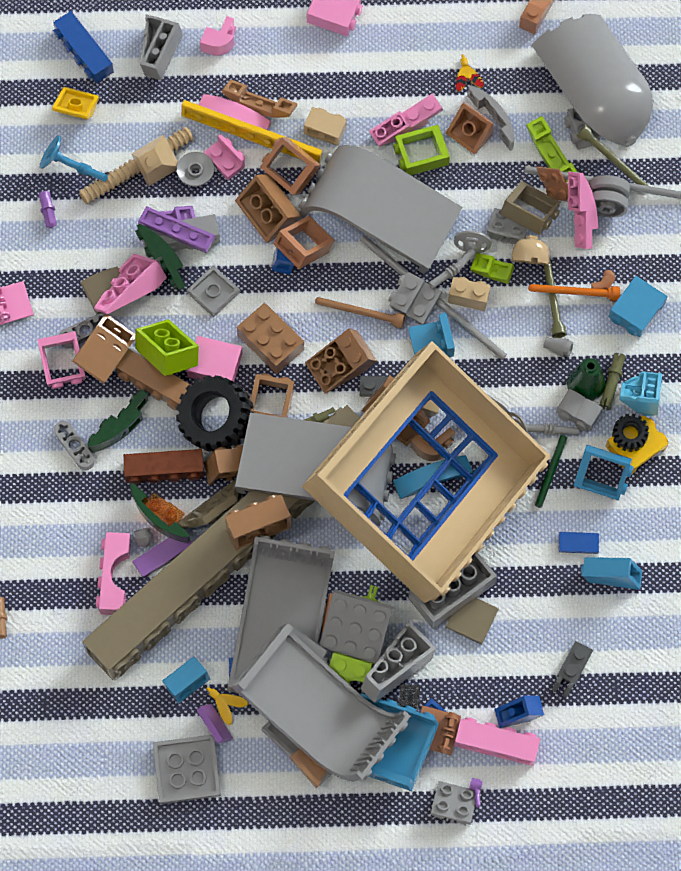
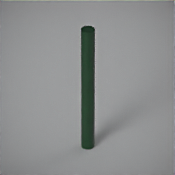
(551, 471)

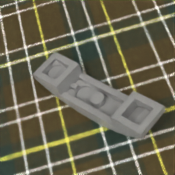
(480, 99)

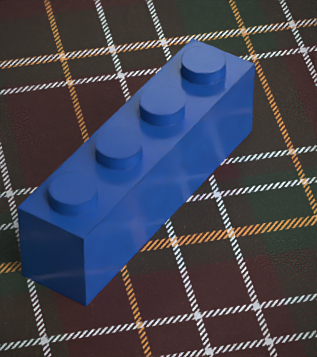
(83, 47)

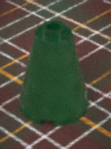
(587, 379)

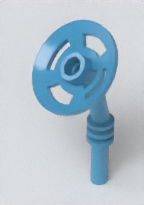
(53, 154)

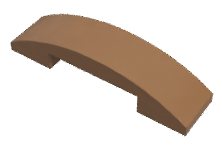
(238, 93)

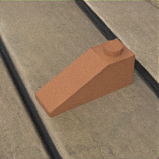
(534, 15)

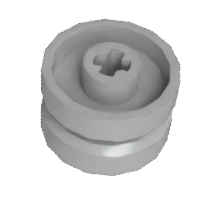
(610, 195)

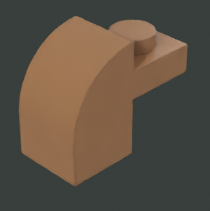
(426, 451)

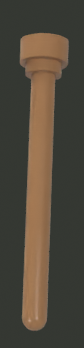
(395, 319)

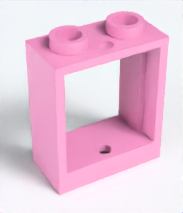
(57, 340)

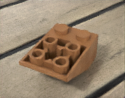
(104, 348)
(341, 360)

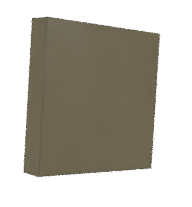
(473, 620)

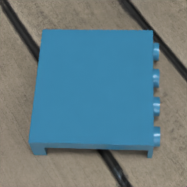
(407, 754)

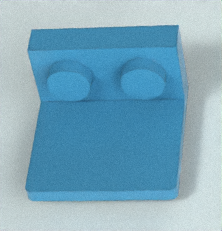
(438, 332)

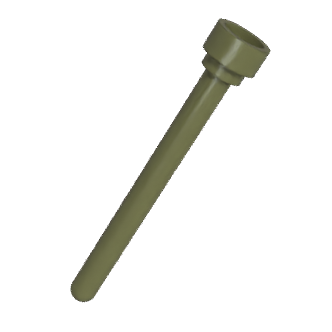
(587, 135)
(558, 329)

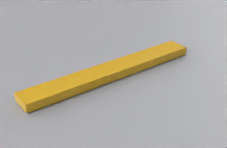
(242, 129)

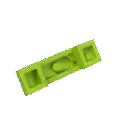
(547, 146)

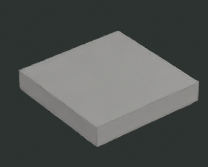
(213, 291)

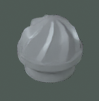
(143, 537)

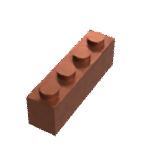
(163, 466)

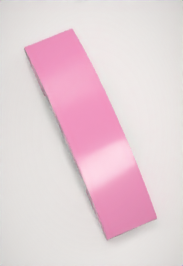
(234, 110)

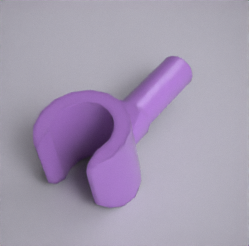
(476, 785)

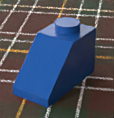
(519, 711)

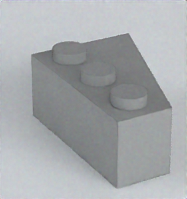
(159, 45)

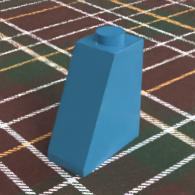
(612, 572)

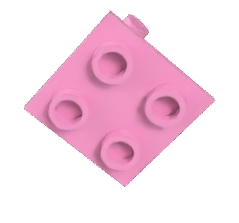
(14, 303)

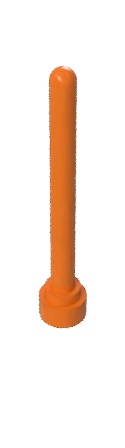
(611, 293)

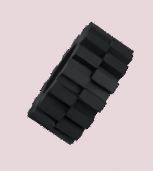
(635, 422)

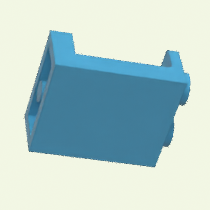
(637, 306)

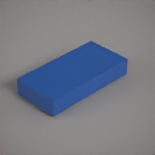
(578, 542)

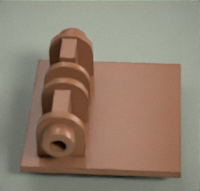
(554, 183)
(446, 731)

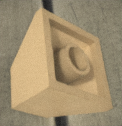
(155, 160)

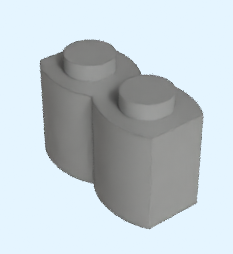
(579, 410)

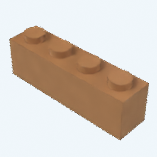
(148, 378)

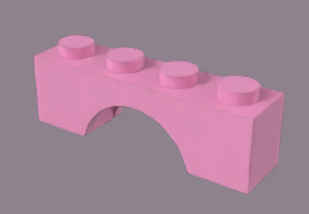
(116, 549)

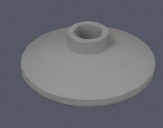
(195, 161)

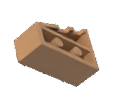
(223, 464)

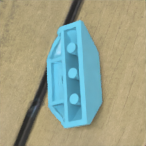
(642, 393)

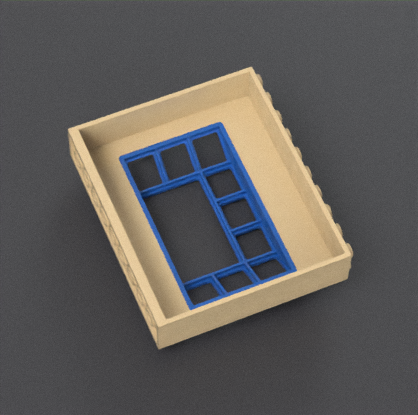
(475, 507)

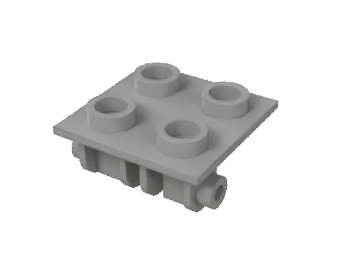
(505, 227)
(453, 803)

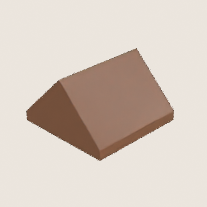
(470, 128)

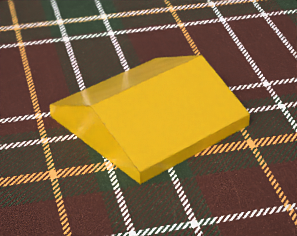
(75, 103)

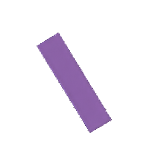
(176, 229)

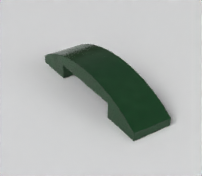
(174, 531)

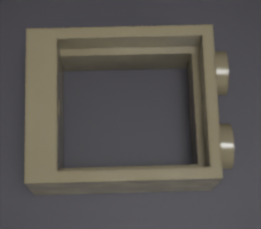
(534, 198)

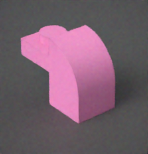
(219, 42)

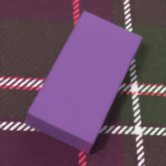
(214, 723)

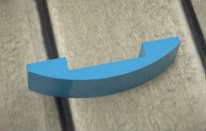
(414, 481)

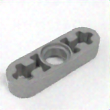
(86, 323)
(77, 459)

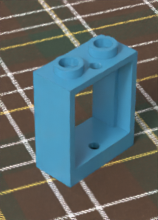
(599, 488)

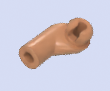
(606, 281)

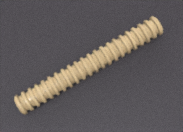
(129, 169)

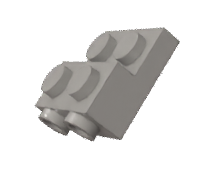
(414, 298)

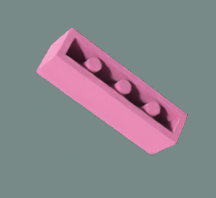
(496, 741)

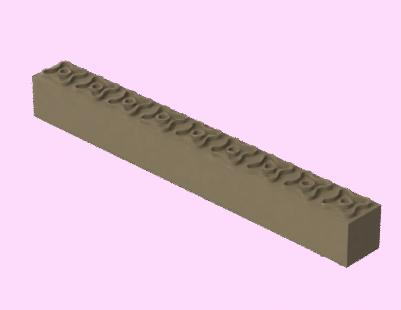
(181, 585)

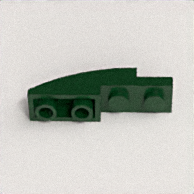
(158, 247)
(115, 429)

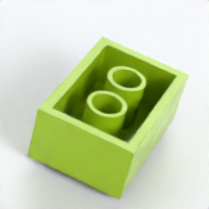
(166, 347)

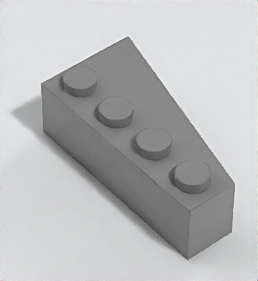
(400, 661)

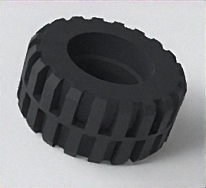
(197, 398)

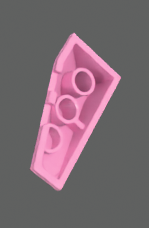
(136, 278)

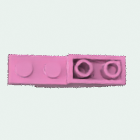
(406, 122)
(583, 203)

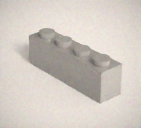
(206, 223)

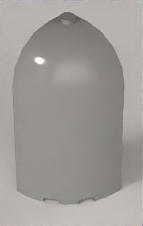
(597, 77)

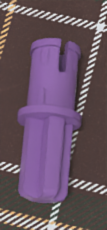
(47, 209)

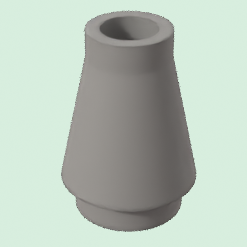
(559, 346)

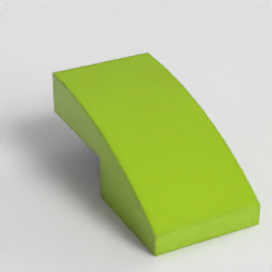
(491, 268)

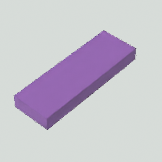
(159, 556)

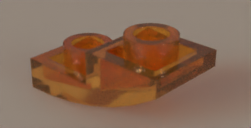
(165, 511)

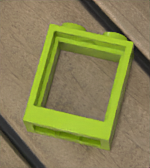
(425, 164)

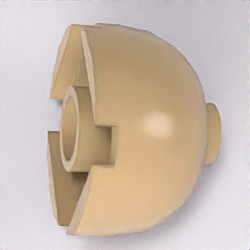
(530, 251)

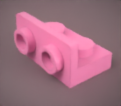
(225, 157)

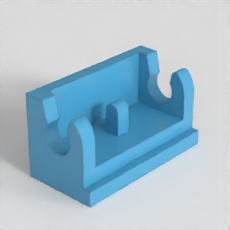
(186, 679)

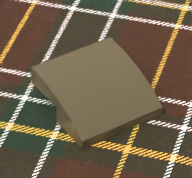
(99, 283)

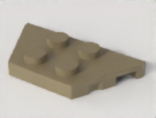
(210, 509)

